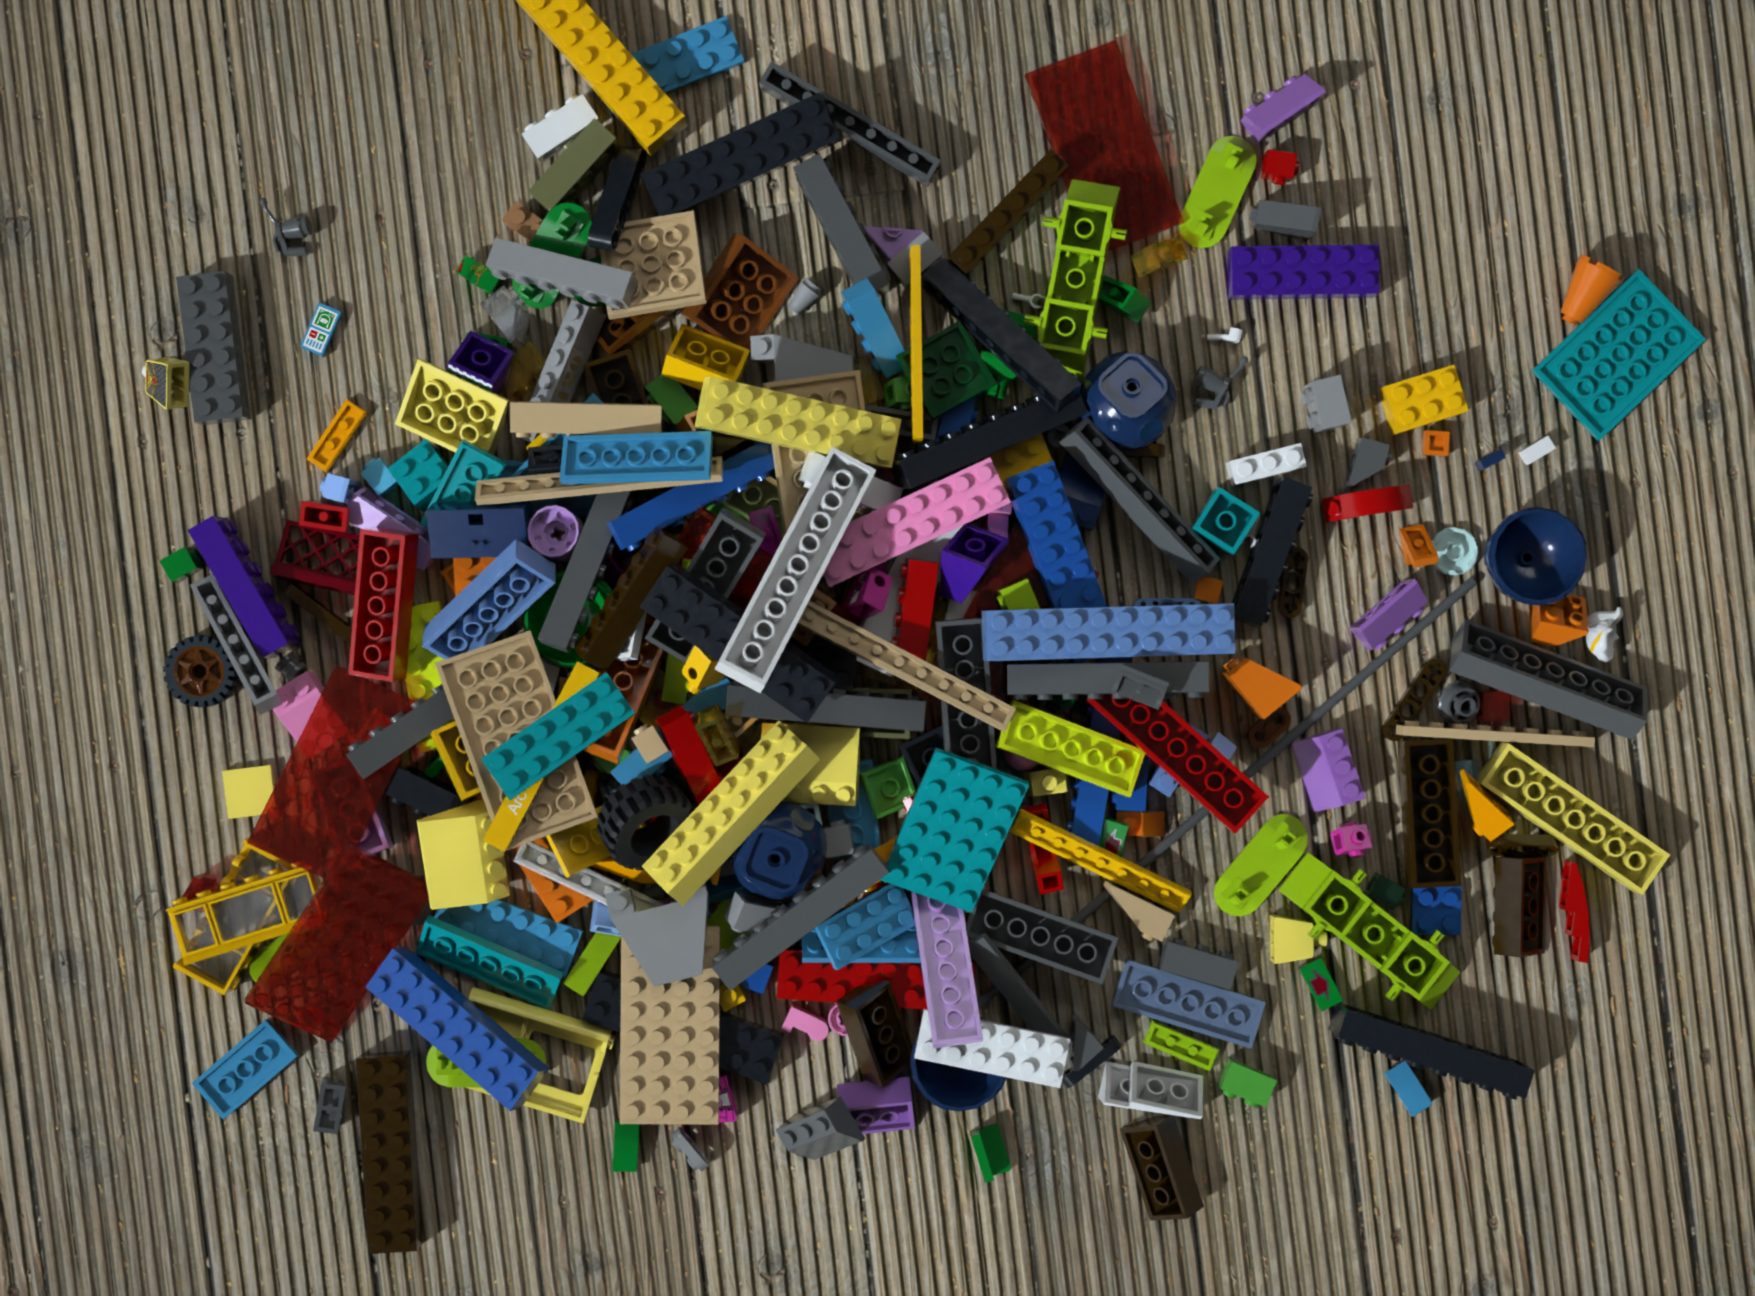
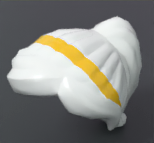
(1603, 633)

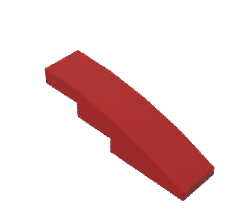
(1574, 901)

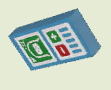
(321, 329)

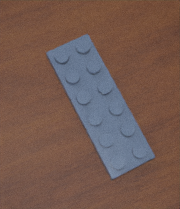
(1188, 1003)

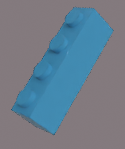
(874, 325)

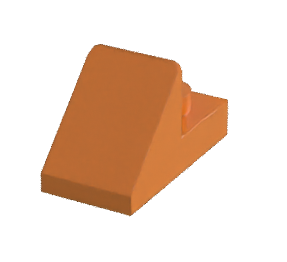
(1417, 546)
(1143, 823)

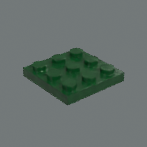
(950, 370)

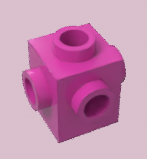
(1351, 839)

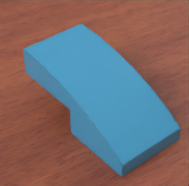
(1408, 1088)

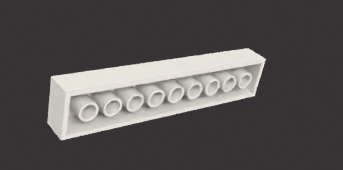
(795, 570)

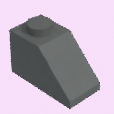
(1367, 459)

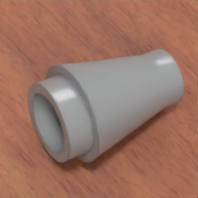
(804, 296)

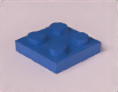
(1436, 910)

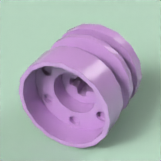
(545, 528)

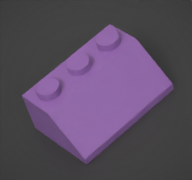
(1281, 107)
(1389, 614)
(1328, 770)
(879, 1108)

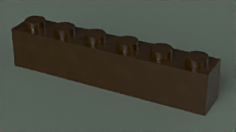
(1009, 212)
(622, 607)

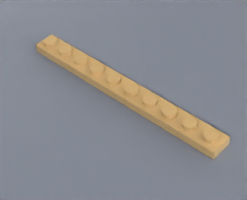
(549, 486)
(906, 666)

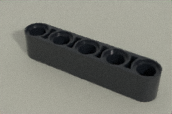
(617, 198)

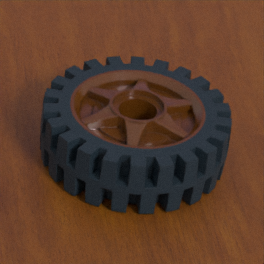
(183, 672)

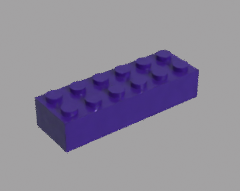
(1303, 272)
(244, 586)

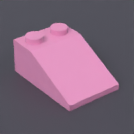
(298, 702)

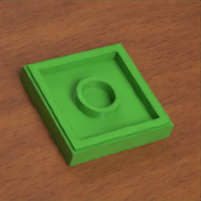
(887, 786)

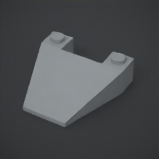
(796, 358)
(663, 938)

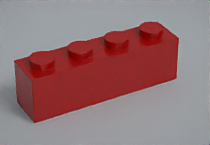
(915, 606)
(689, 752)

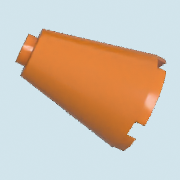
(1588, 289)

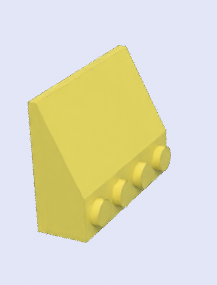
(451, 409)
(836, 775)
(456, 860)

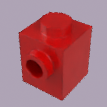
(1279, 166)

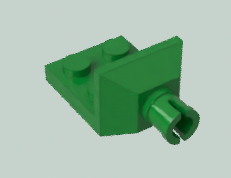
(998, 369)

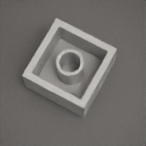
(1326, 404)

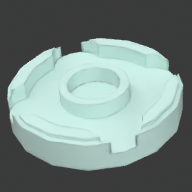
(1455, 551)

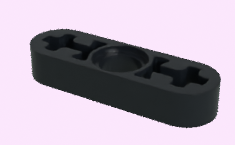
(1111, 1046)

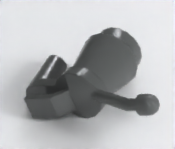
(293, 228)
(1211, 381)

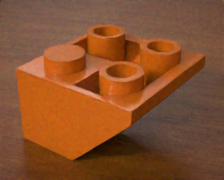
(1559, 621)

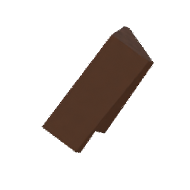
(624, 332)

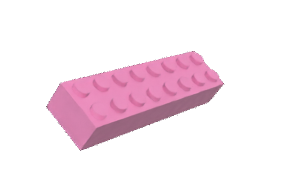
(916, 520)

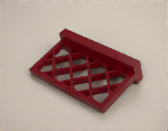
(315, 577)

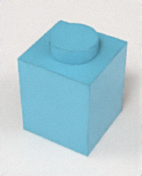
(379, 477)

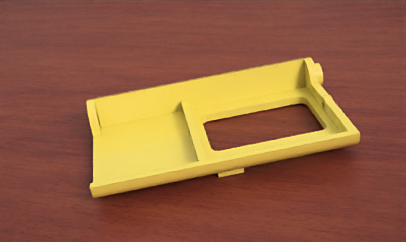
(521, 1020)

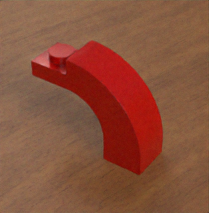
(1367, 503)
(1044, 862)

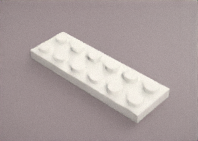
(1004, 1052)

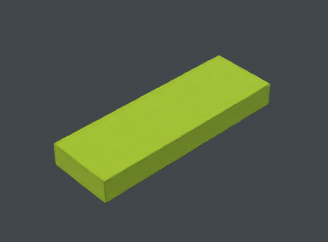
(591, 962)
(1181, 1045)

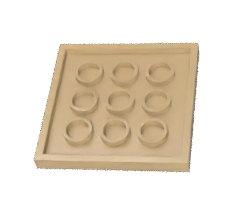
(664, 260)

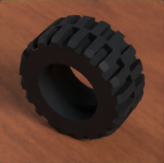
(633, 806)

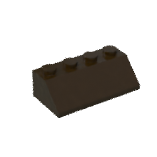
(1519, 905)
(876, 1031)
(1162, 1168)

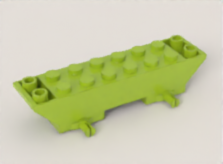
(1077, 273)
(1370, 931)

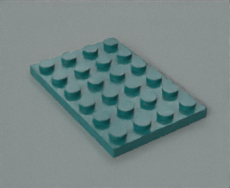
(1618, 355)
(954, 830)

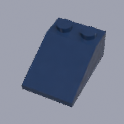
(1082, 492)

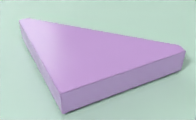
(891, 240)

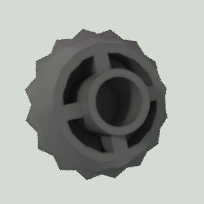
(1459, 702)

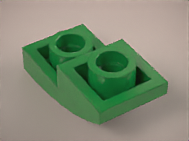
(625, 1147)

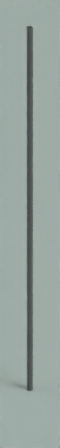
(1266, 757)

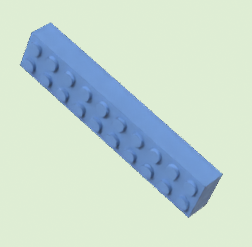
(1108, 632)

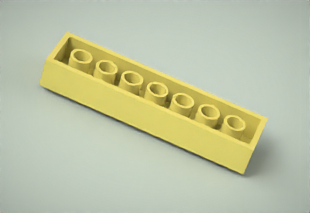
(796, 422)
(730, 813)
(1572, 818)

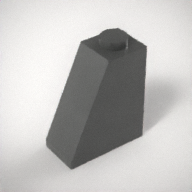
(1285, 219)

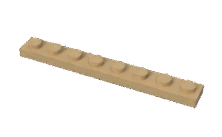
(1506, 734)

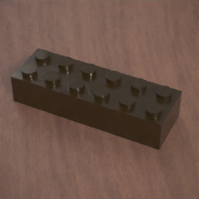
(1429, 812)

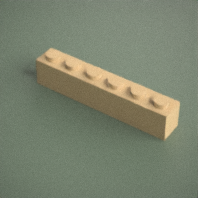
(583, 418)

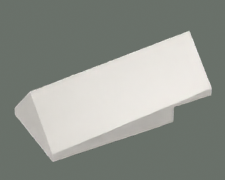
(1152, 1089)

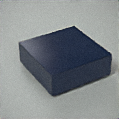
(1489, 460)

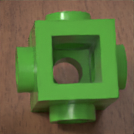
(898, 394)

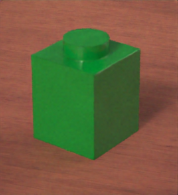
(182, 564)

